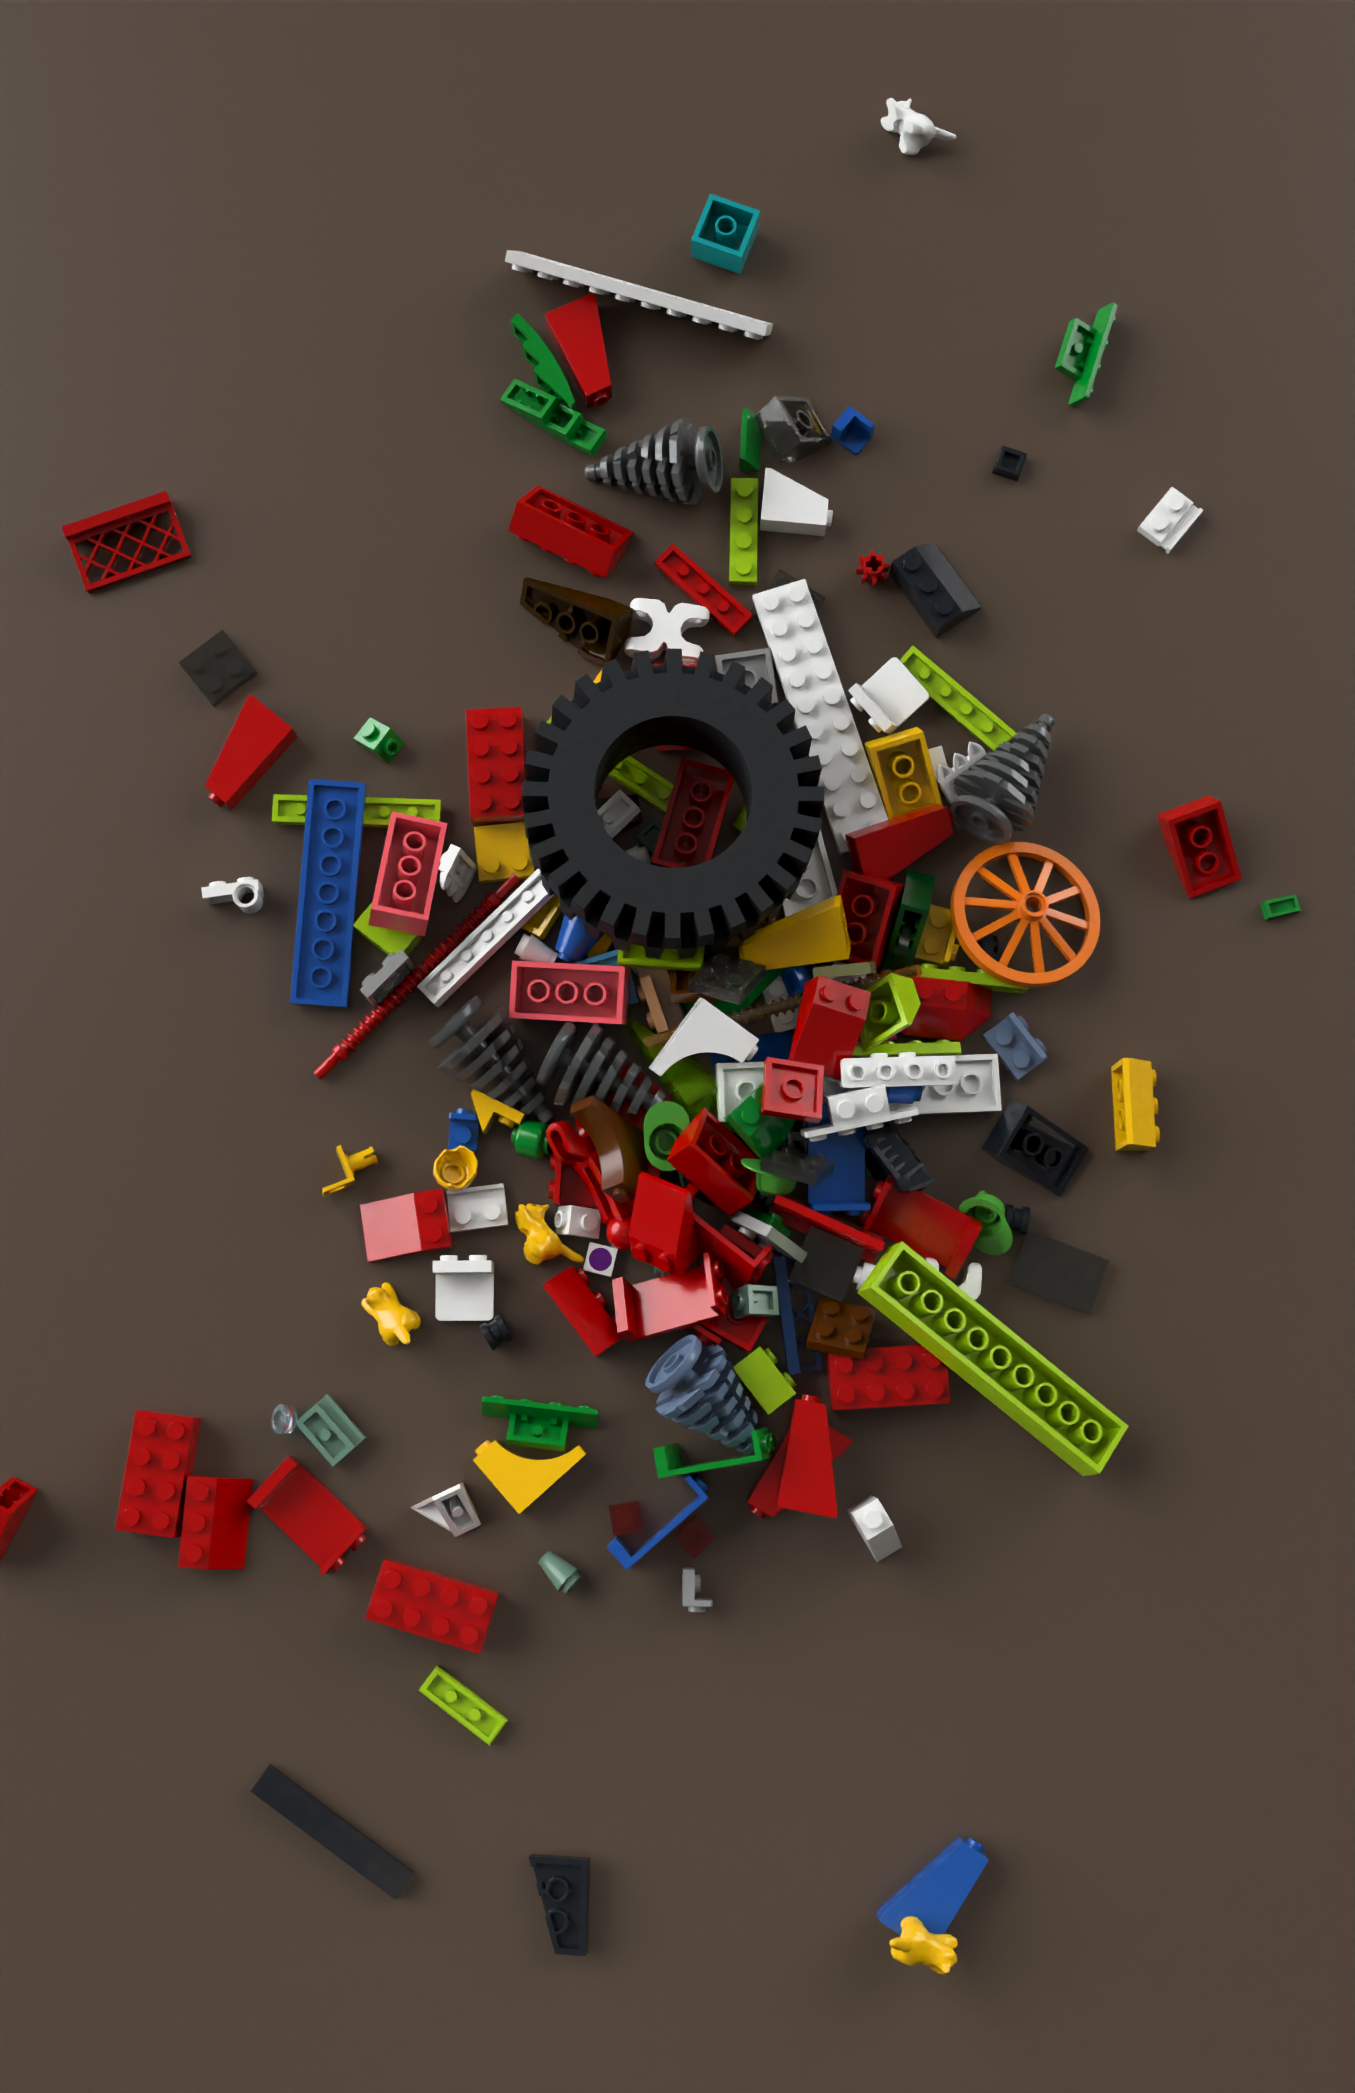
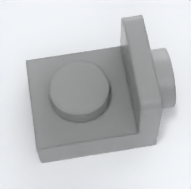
(690, 1585)

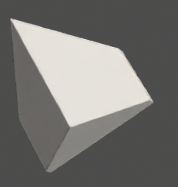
(451, 1510)

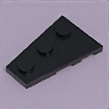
(565, 1896)

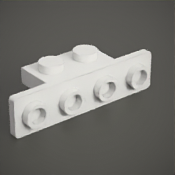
(897, 1071)
(858, 1109)

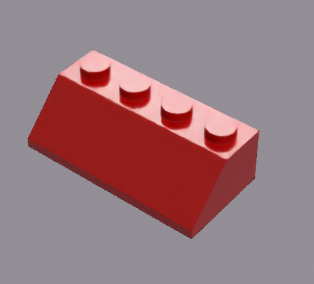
(570, 531)

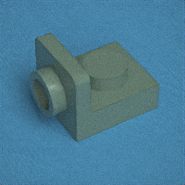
(755, 1301)

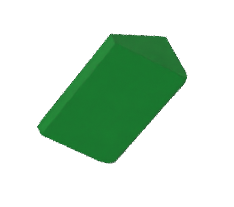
(750, 442)

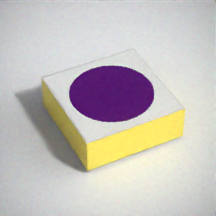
(600, 1259)

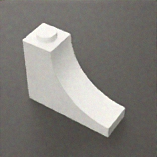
(706, 1031)

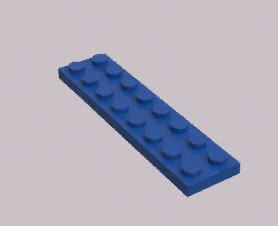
(328, 893)

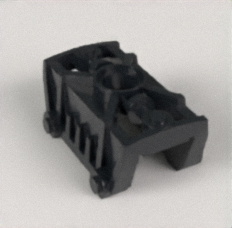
(893, 1156)

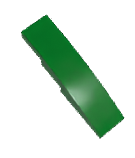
(546, 369)
(553, 417)

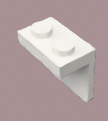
(889, 696)
(464, 1288)

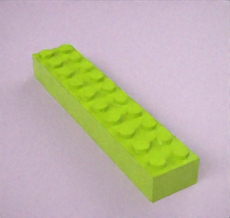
(993, 1359)

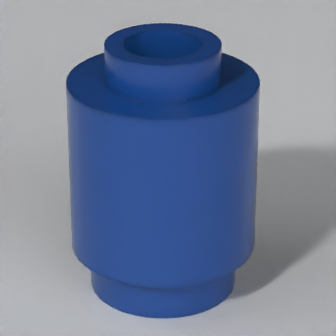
(904, 1094)

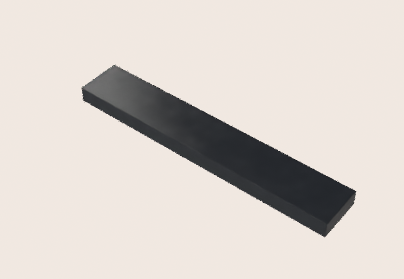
(332, 1831)

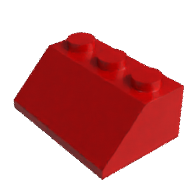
(870, 913)
(712, 1161)
(584, 1309)
(215, 1522)

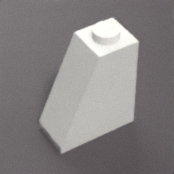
(792, 507)
(875, 1527)

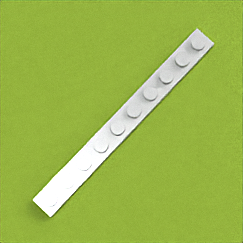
(510, 916)

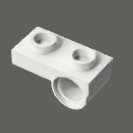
(221, 892)

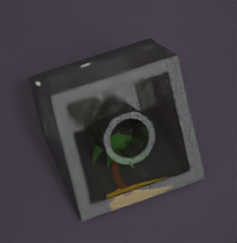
(792, 428)

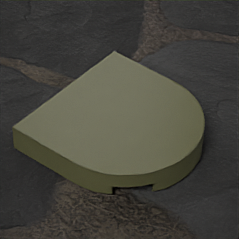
(845, 970)

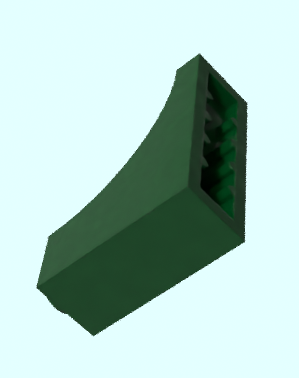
(909, 921)

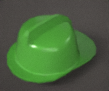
(661, 1128)
(769, 1183)
(995, 1233)

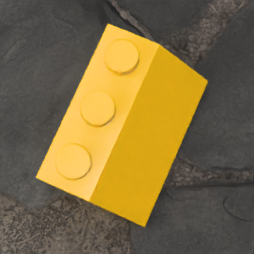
(1134, 1105)

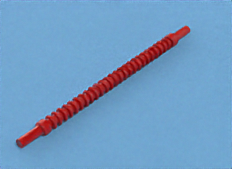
(341, 1052)

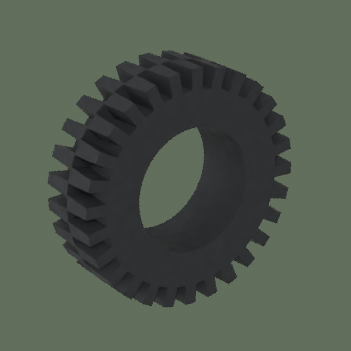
(690, 710)

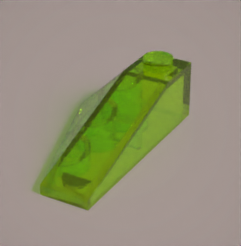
(687, 1079)

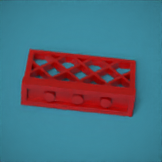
(120, 518)
(800, 1218)

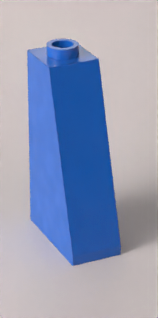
(937, 1889)

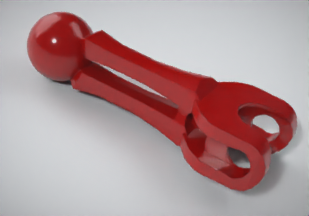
(582, 1155)

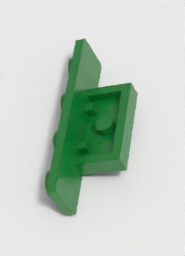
(1083, 351)
(538, 1423)

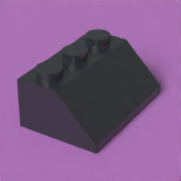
(933, 588)

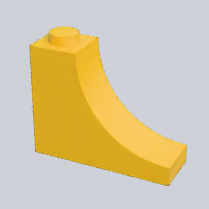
(522, 1478)

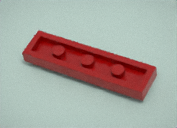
(703, 589)

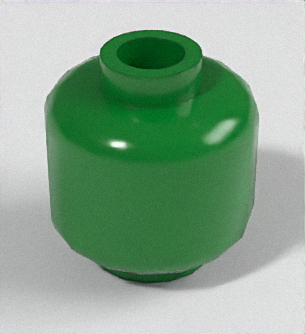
(531, 1139)

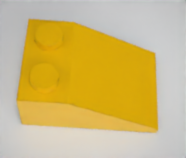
(903, 772)

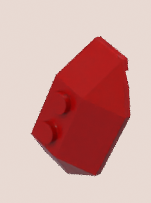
(948, 1009)

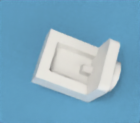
(577, 1221)

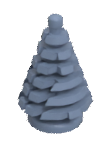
(703, 1393)

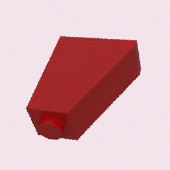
(14, 1503)

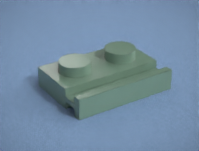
(330, 1430)

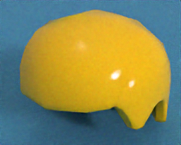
(455, 1168)

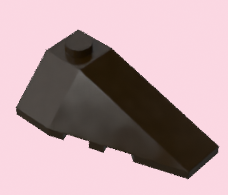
(584, 619)

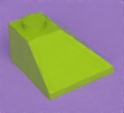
(890, 1009)

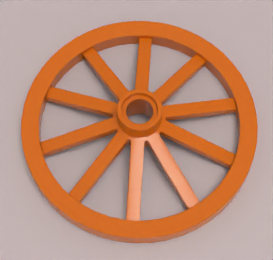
(1024, 917)

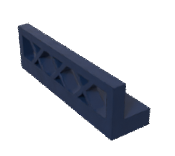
(786, 1317)

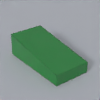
(1280, 907)

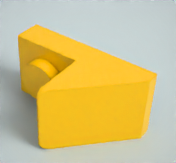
(488, 1109)

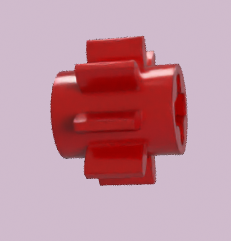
(866, 572)

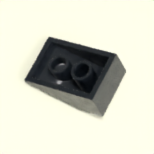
(1035, 1147)

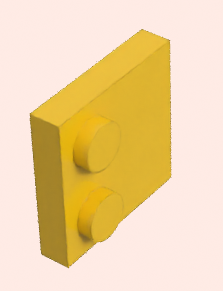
(502, 851)

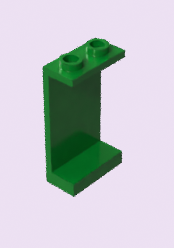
(669, 1459)

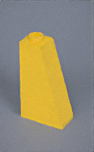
(802, 938)

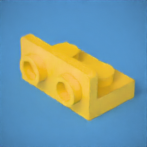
(937, 938)

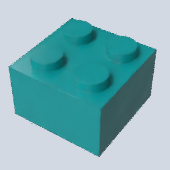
(725, 233)

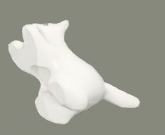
(914, 128)

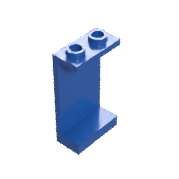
(846, 1186)
(628, 1558)

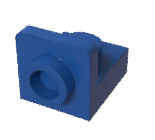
(464, 1129)

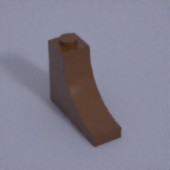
(617, 1145)

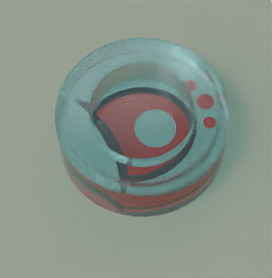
(284, 1419)

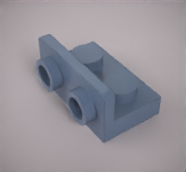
(1015, 1046)

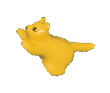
(541, 1241)
(392, 1317)
(920, 1947)

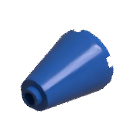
(573, 941)

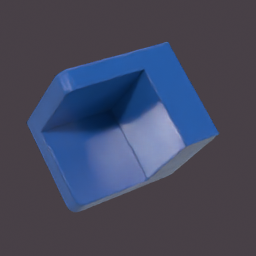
(852, 430)
(795, 978)

